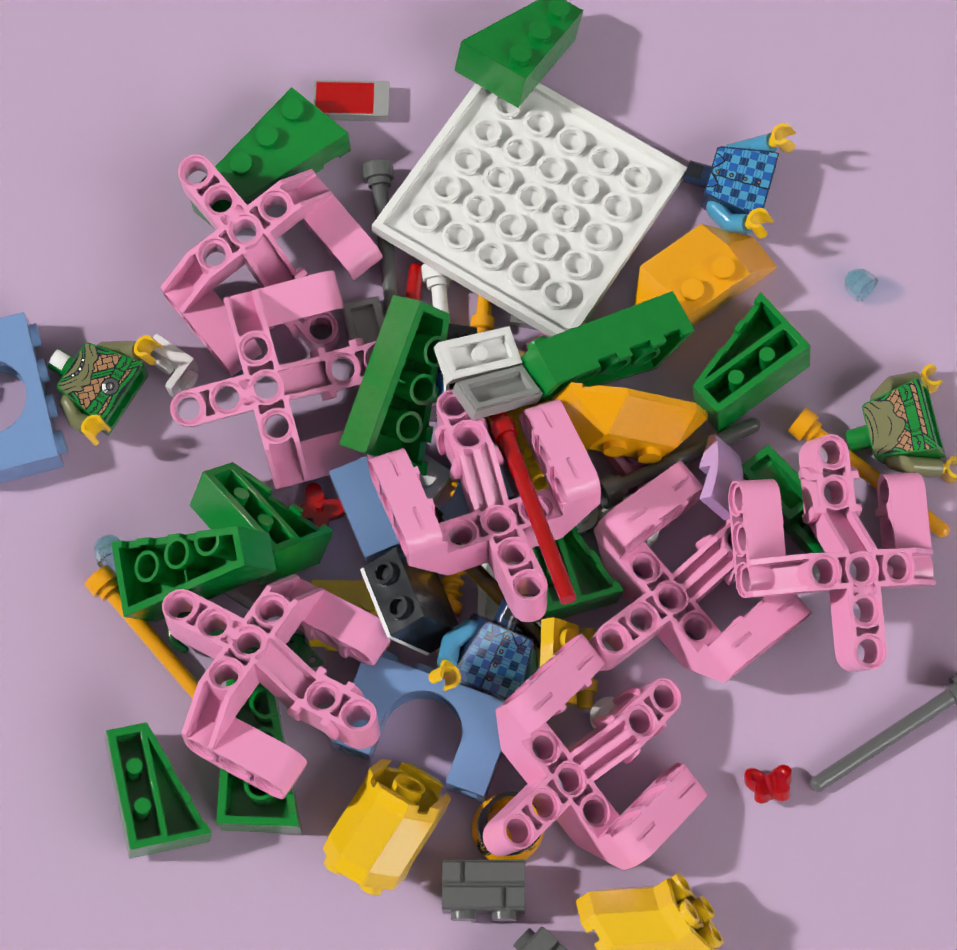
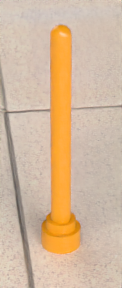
(809, 428)
(105, 585)

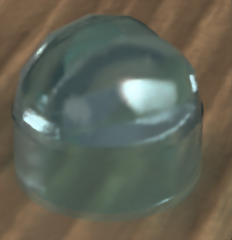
(860, 284)
(103, 550)

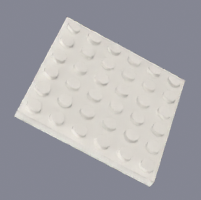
(530, 204)

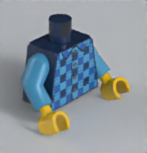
(741, 180)
(486, 654)

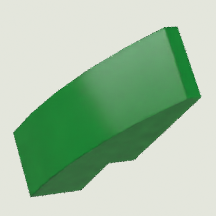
(770, 465)

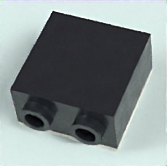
(409, 602)

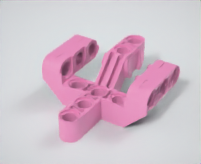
(193, 280)
(250, 318)
(432, 545)
(623, 549)
(901, 562)
(211, 721)
(615, 838)

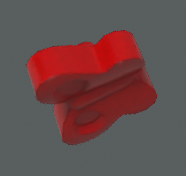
(319, 508)
(769, 786)

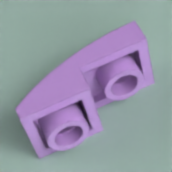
(722, 468)

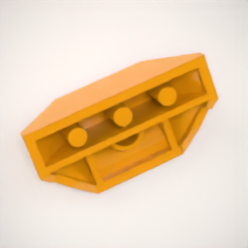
(704, 270)
(629, 420)

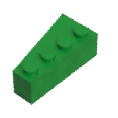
(198, 562)

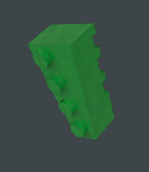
(280, 145)
(609, 347)
(399, 384)
(243, 805)

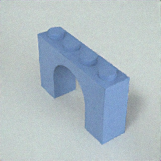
(31, 441)
(368, 515)
(479, 752)

